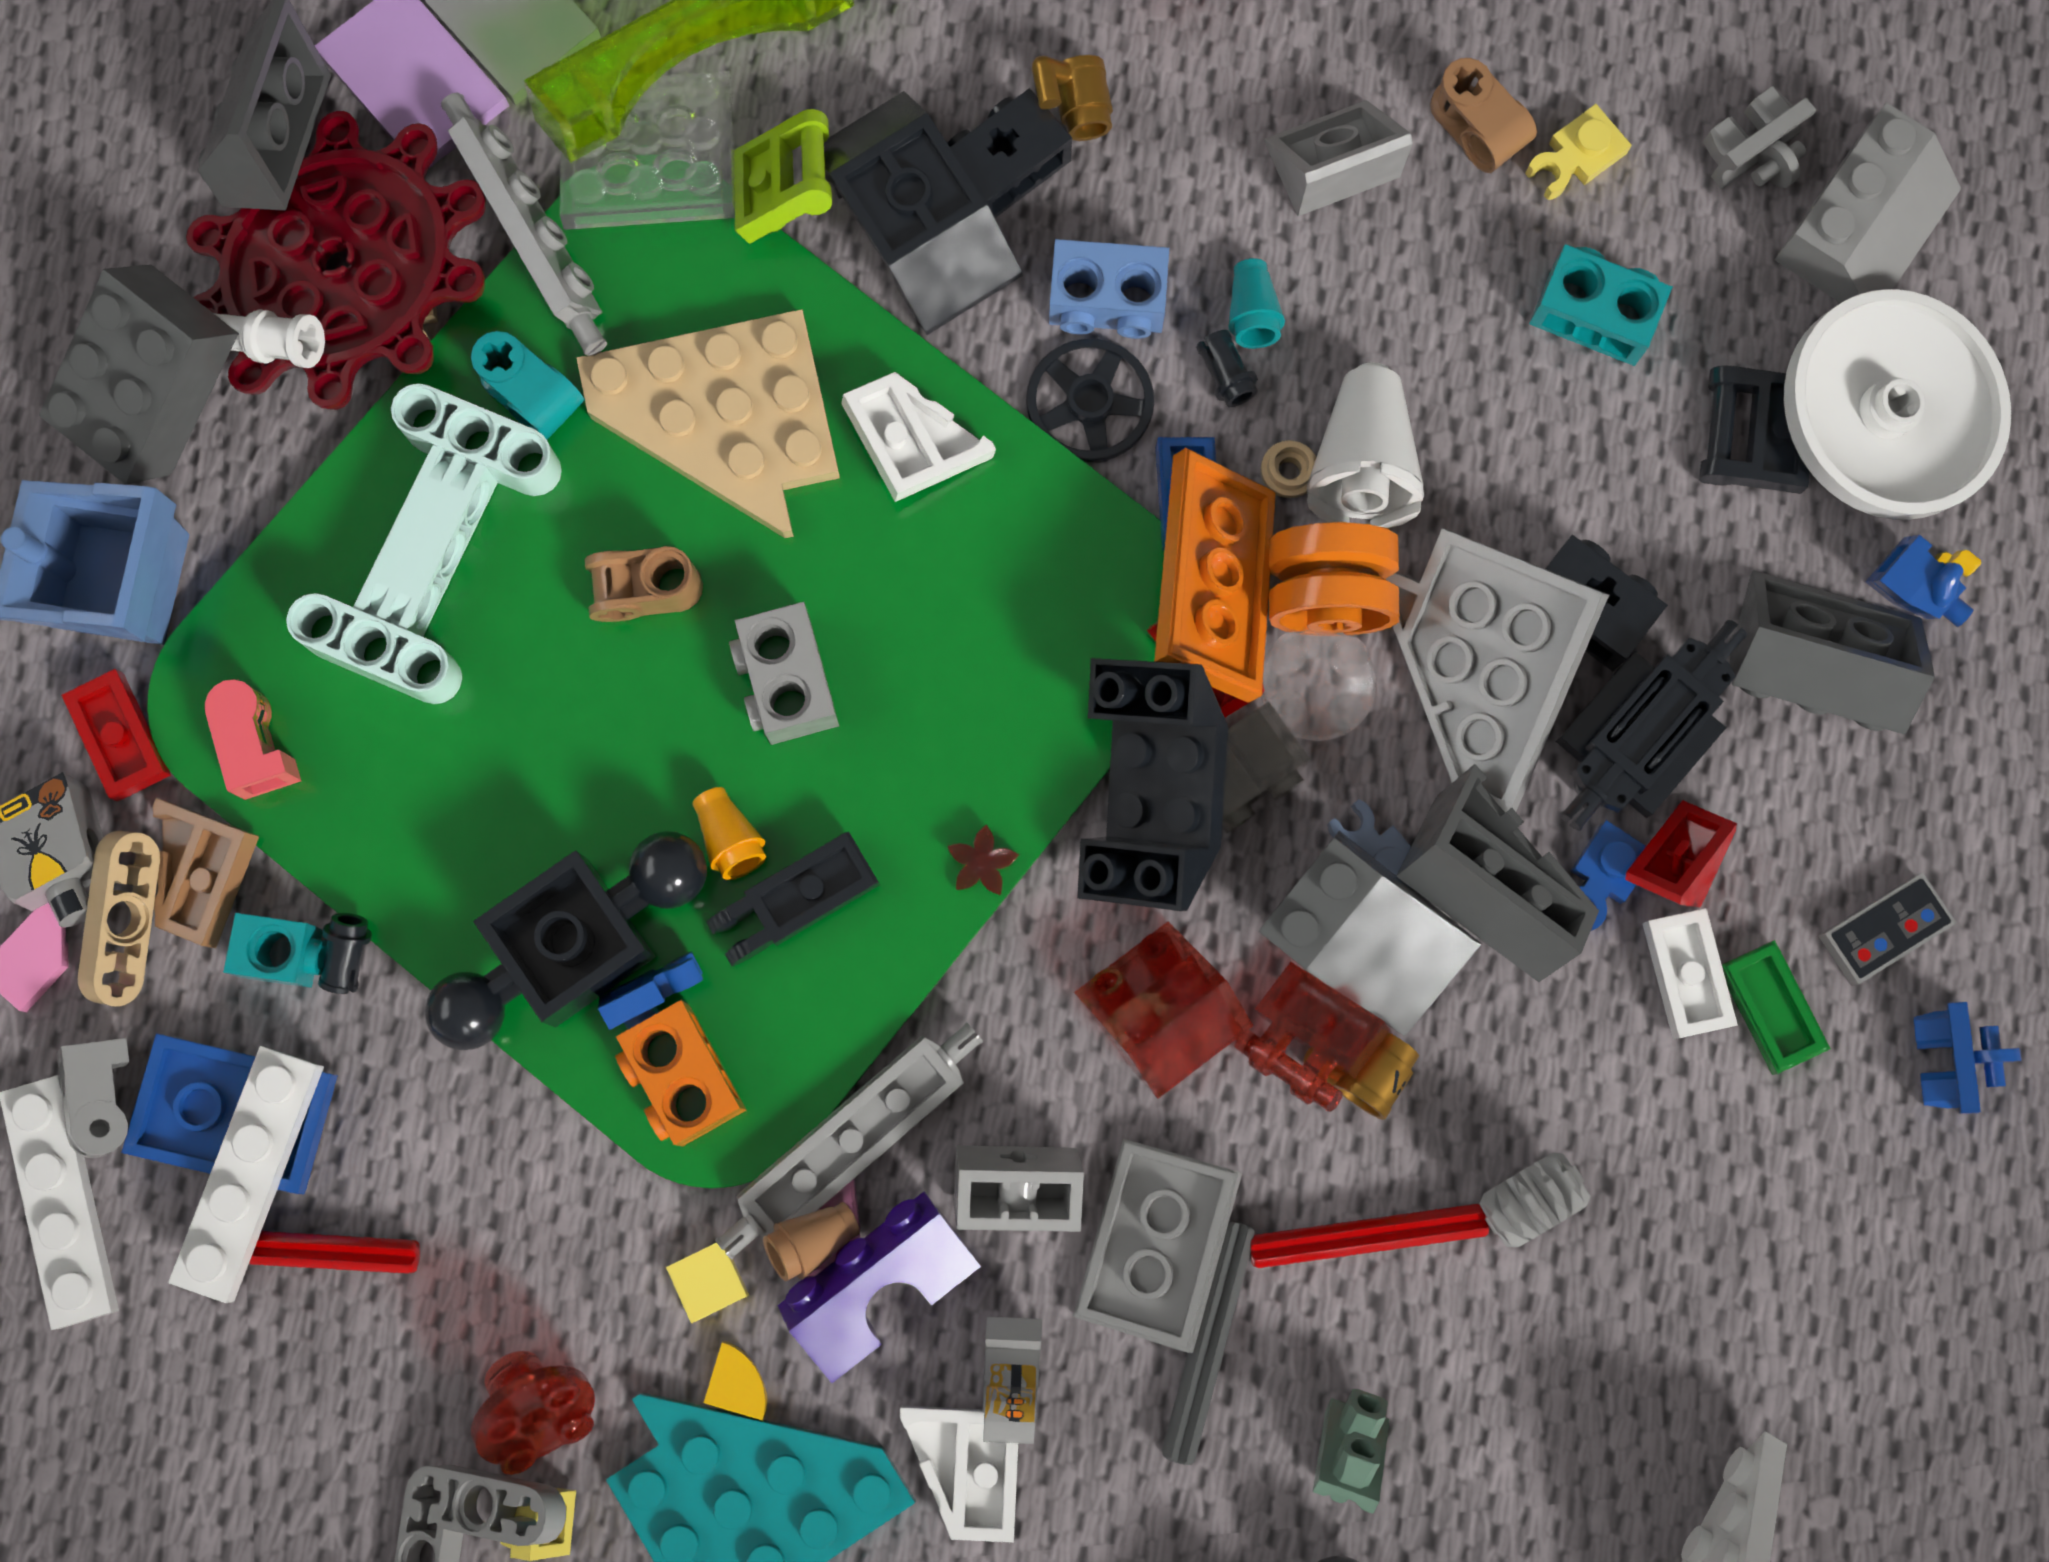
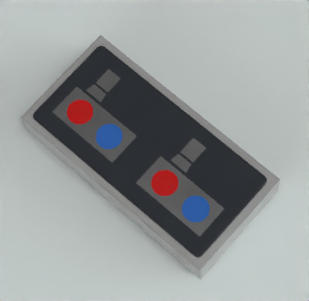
(1887, 929)

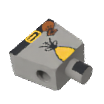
(50, 848)

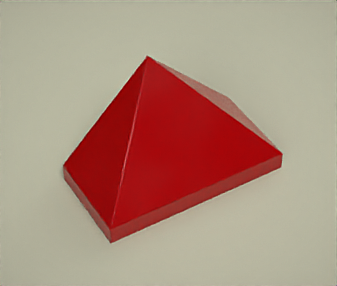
(1684, 855)

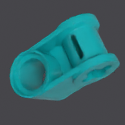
(530, 388)

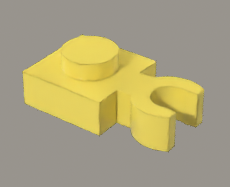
(1582, 149)

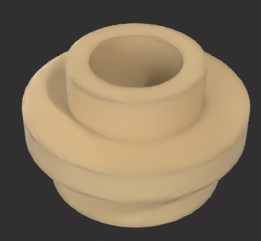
(1285, 452)

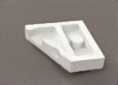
(910, 436)
(968, 1477)

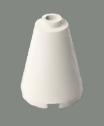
(1368, 454)

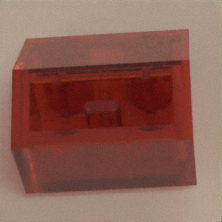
(1164, 1009)

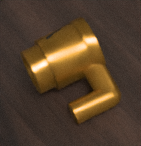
(1079, 92)
(1380, 1078)

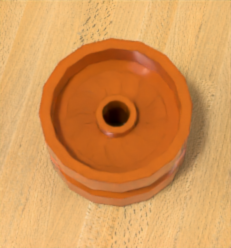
(1334, 578)

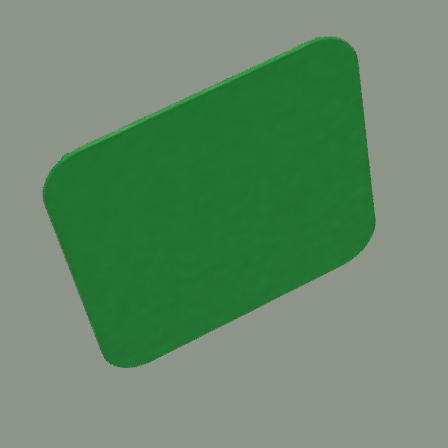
(941, 624)

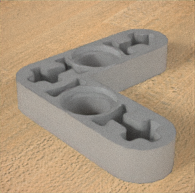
(458, 1513)

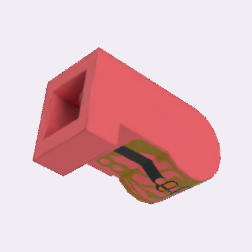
(243, 742)

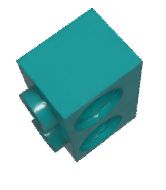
(1596, 319)

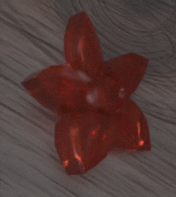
(981, 862)

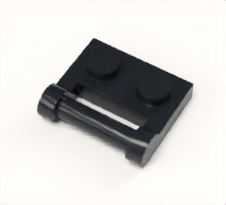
(1771, 454)

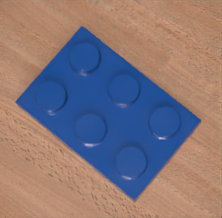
(191, 1101)

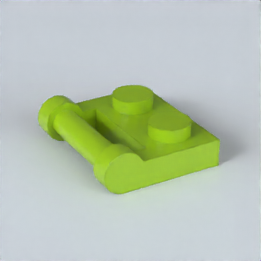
(765, 176)

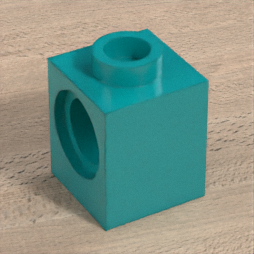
(251, 945)

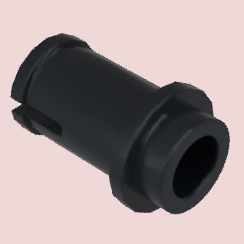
(1232, 379)
(343, 952)

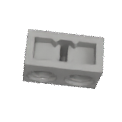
(796, 671)

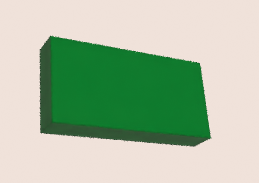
(1774, 1008)

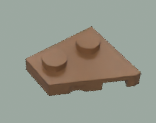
(198, 872)

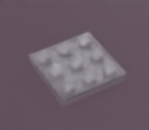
(665, 163)

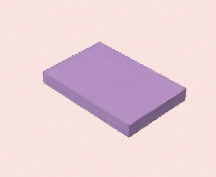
(404, 66)

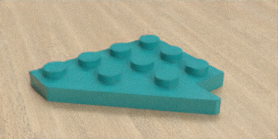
(752, 1488)

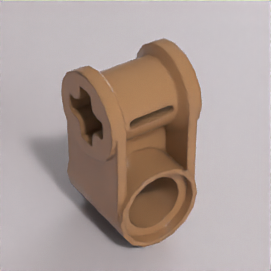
(1482, 118)
(629, 583)

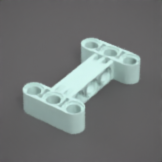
(426, 542)

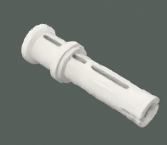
(270, 337)

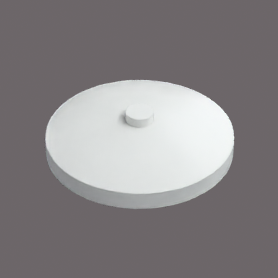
(1897, 404)

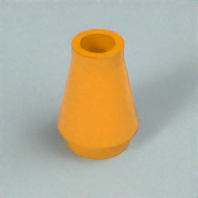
(729, 837)

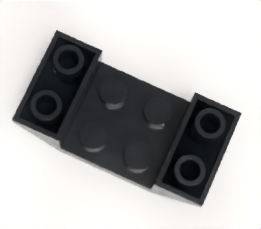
(919, 211)
(1161, 784)

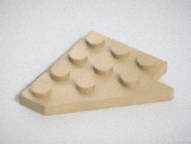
(723, 409)

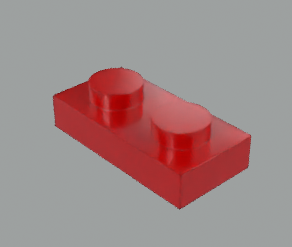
(115, 735)

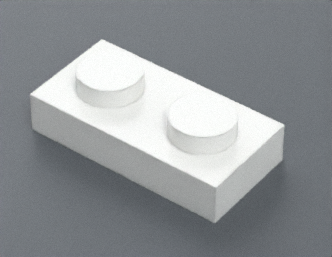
(1689, 974)

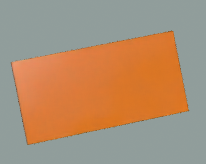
(1216, 574)

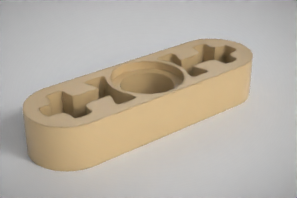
(135, 938)

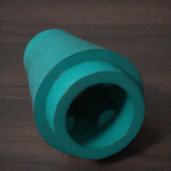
(1254, 307)

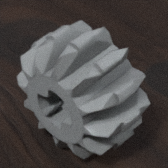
(1535, 1200)

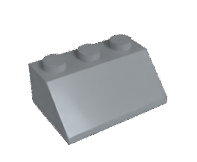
(1873, 209)

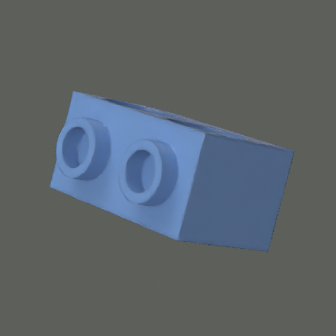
(1109, 272)

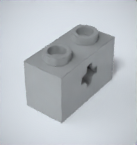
(1018, 1188)

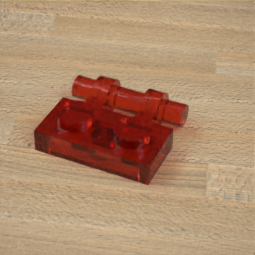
(1322, 1021)

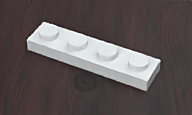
(246, 1175)
(58, 1206)

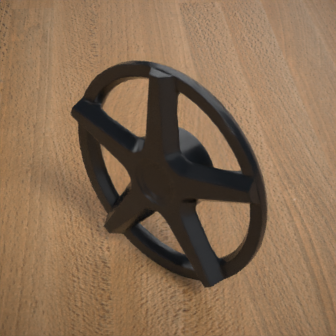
(1092, 398)

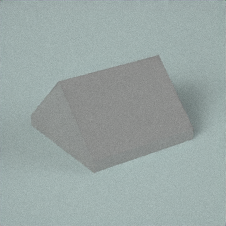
(1339, 155)

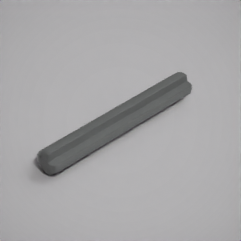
(1204, 1363)

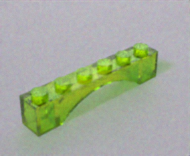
(592, 91)

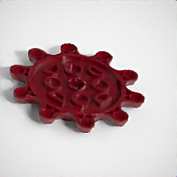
(397, 257)

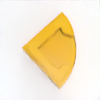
(737, 1384)

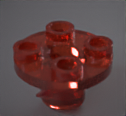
(530, 1411)

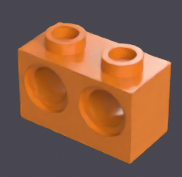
(692, 1066)

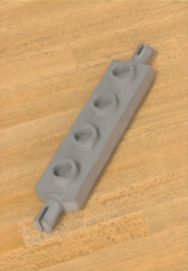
(533, 234)
(851, 1137)

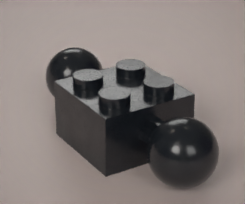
(564, 940)

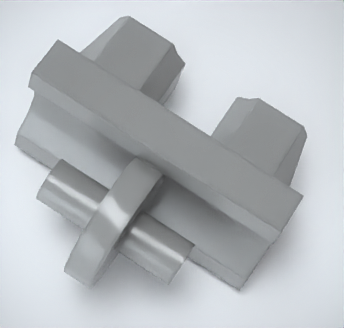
(1776, 125)

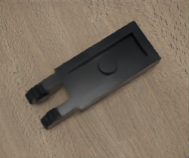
(798, 896)

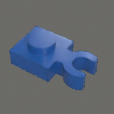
(1605, 866)
(640, 996)

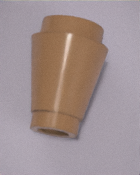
(809, 1240)

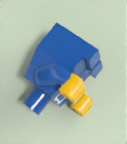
(1925, 583)

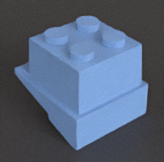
(93, 559)

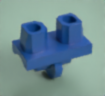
(1960, 1087)

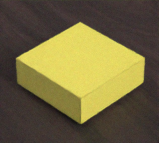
(707, 1282)

